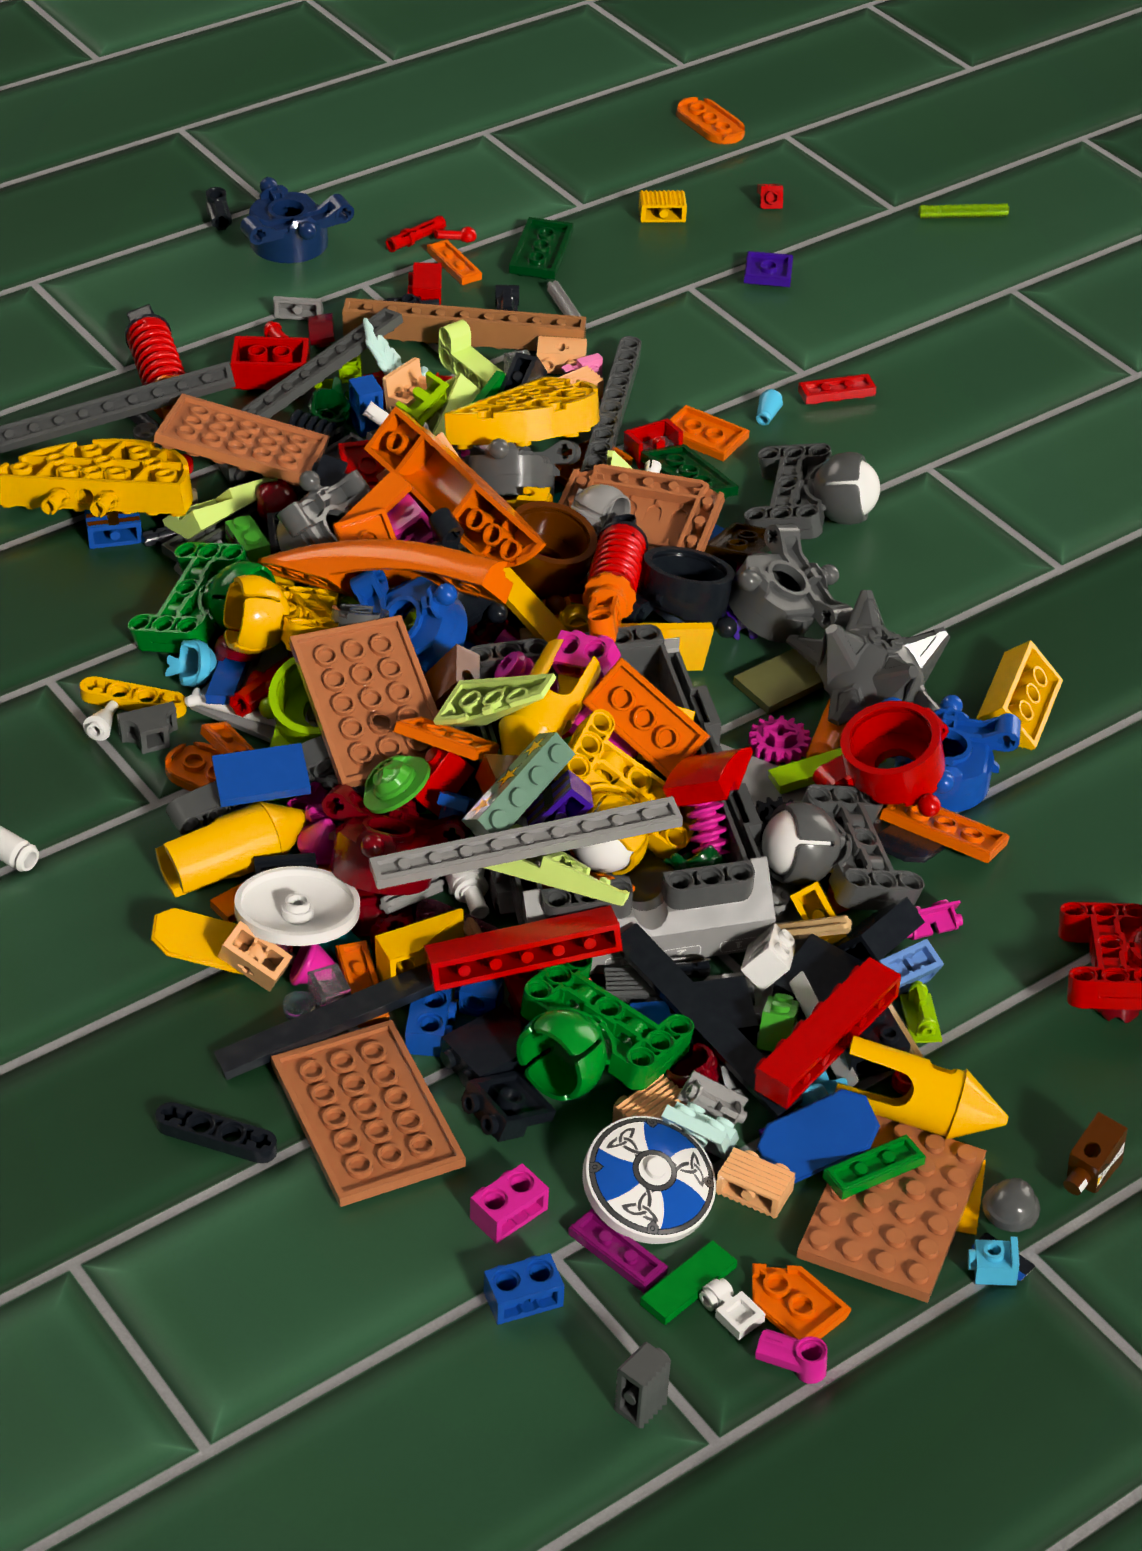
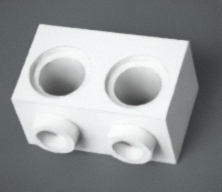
(769, 956)

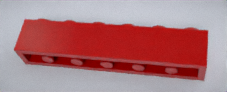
(523, 948)
(826, 1032)

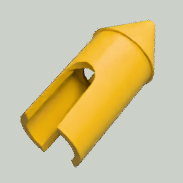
(549, 714)
(229, 846)
(939, 1098)

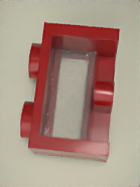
(650, 437)

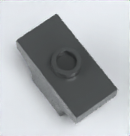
(148, 726)

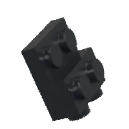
(506, 1104)

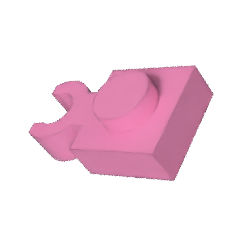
(593, 361)

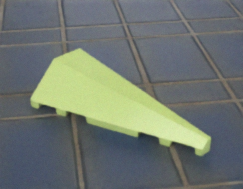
(211, 512)
(564, 873)

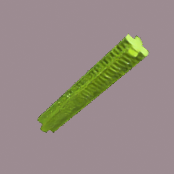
(972, 209)

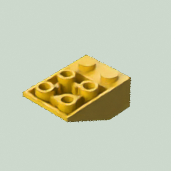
(404, 947)

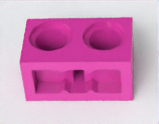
(586, 647)
(509, 1203)

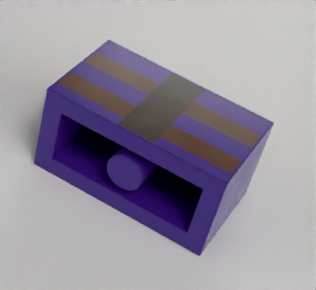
(563, 799)

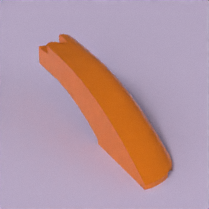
(446, 481)
(335, 563)

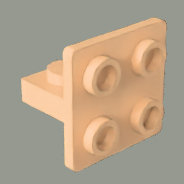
(400, 384)

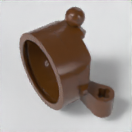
(571, 545)

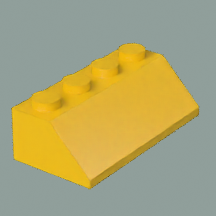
(1023, 687)

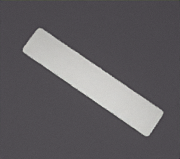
(808, 1000)

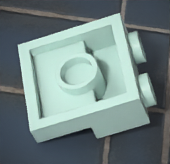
(713, 1135)

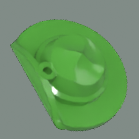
(395, 783)

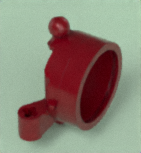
(374, 835)

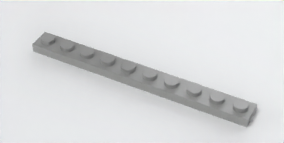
(525, 842)

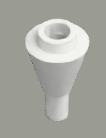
(99, 724)

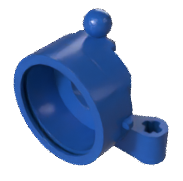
(439, 613)
(972, 744)

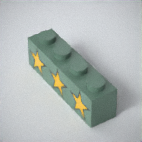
(519, 785)

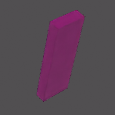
(618, 1251)

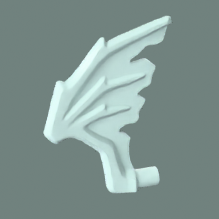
(386, 357)

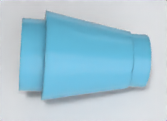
(768, 406)

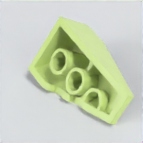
(459, 394)
(489, 699)

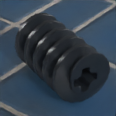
(316, 424)

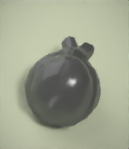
(1011, 1205)

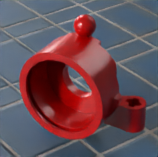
(885, 732)

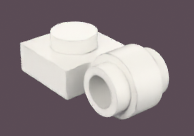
(735, 1313)

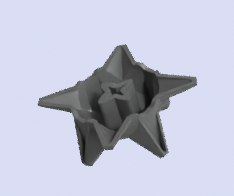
(871, 662)

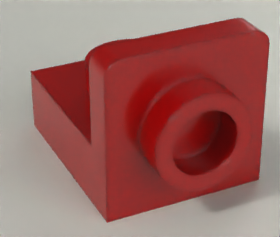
(770, 196)

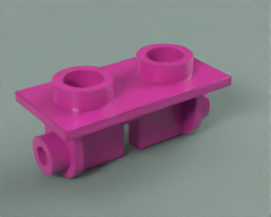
(940, 914)

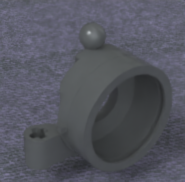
(513, 467)
(313, 516)
(783, 591)

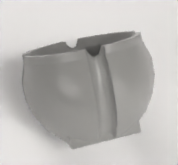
(600, 504)

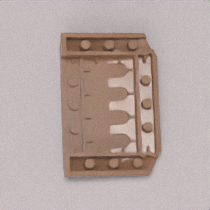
(666, 506)

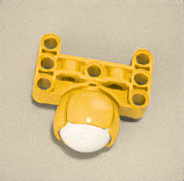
(614, 783)

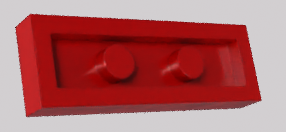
(837, 389)

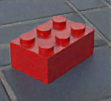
(266, 361)

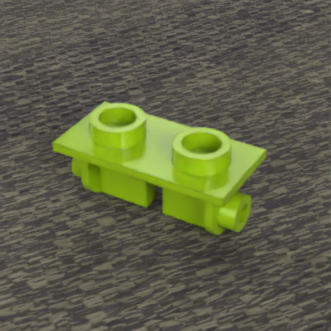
(920, 1014)

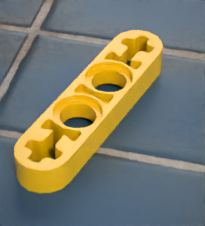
(101, 691)

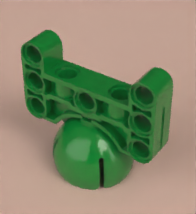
(196, 597)
(592, 1030)

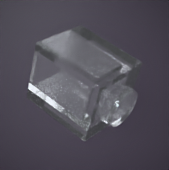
(327, 985)

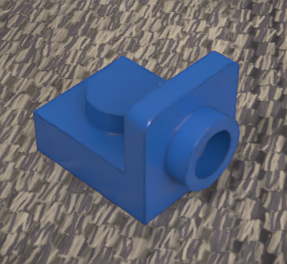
(454, 804)

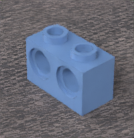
(914, 964)

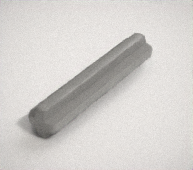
(562, 299)
(393, 903)

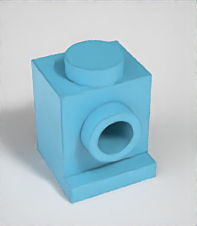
(995, 1262)

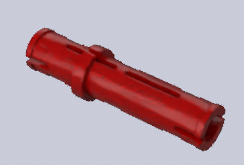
(408, 237)

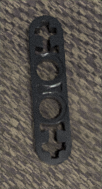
(214, 1135)

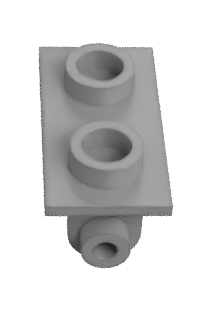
(714, 1098)

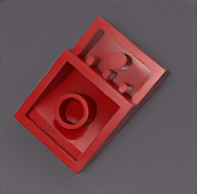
(707, 776)

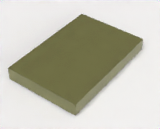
(779, 681)

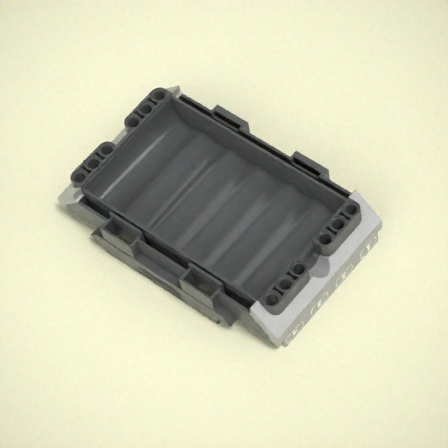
(683, 910)

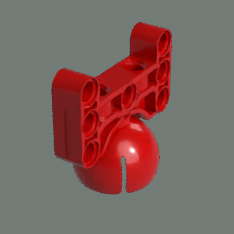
(1115, 954)

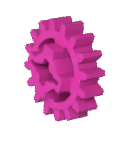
(779, 740)

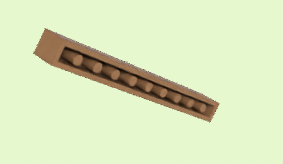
(488, 326)

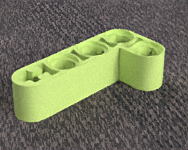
(459, 356)

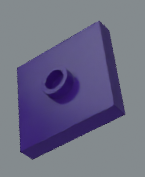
(768, 269)

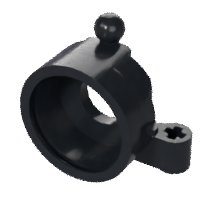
(448, 533)
(685, 586)

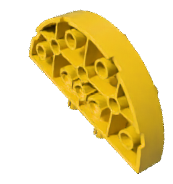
(526, 414)
(99, 478)

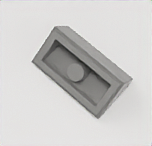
(296, 307)

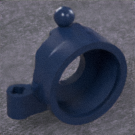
(290, 224)

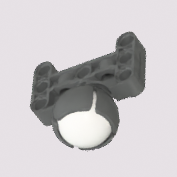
(813, 487)
(836, 836)

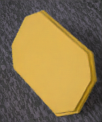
(192, 937)

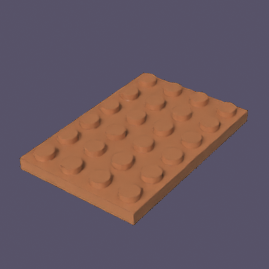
(240, 439)
(359, 687)
(367, 1113)
(901, 1227)

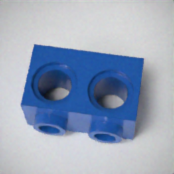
(361, 392)
(428, 1022)
(523, 1288)

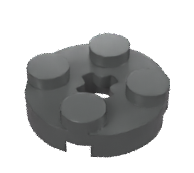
(355, 614)

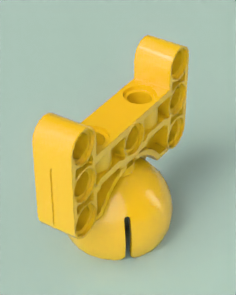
(273, 613)

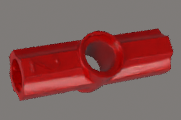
(256, 689)

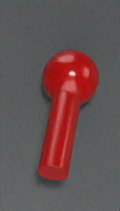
(466, 234)

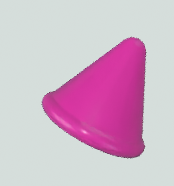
(315, 840)
(306, 960)

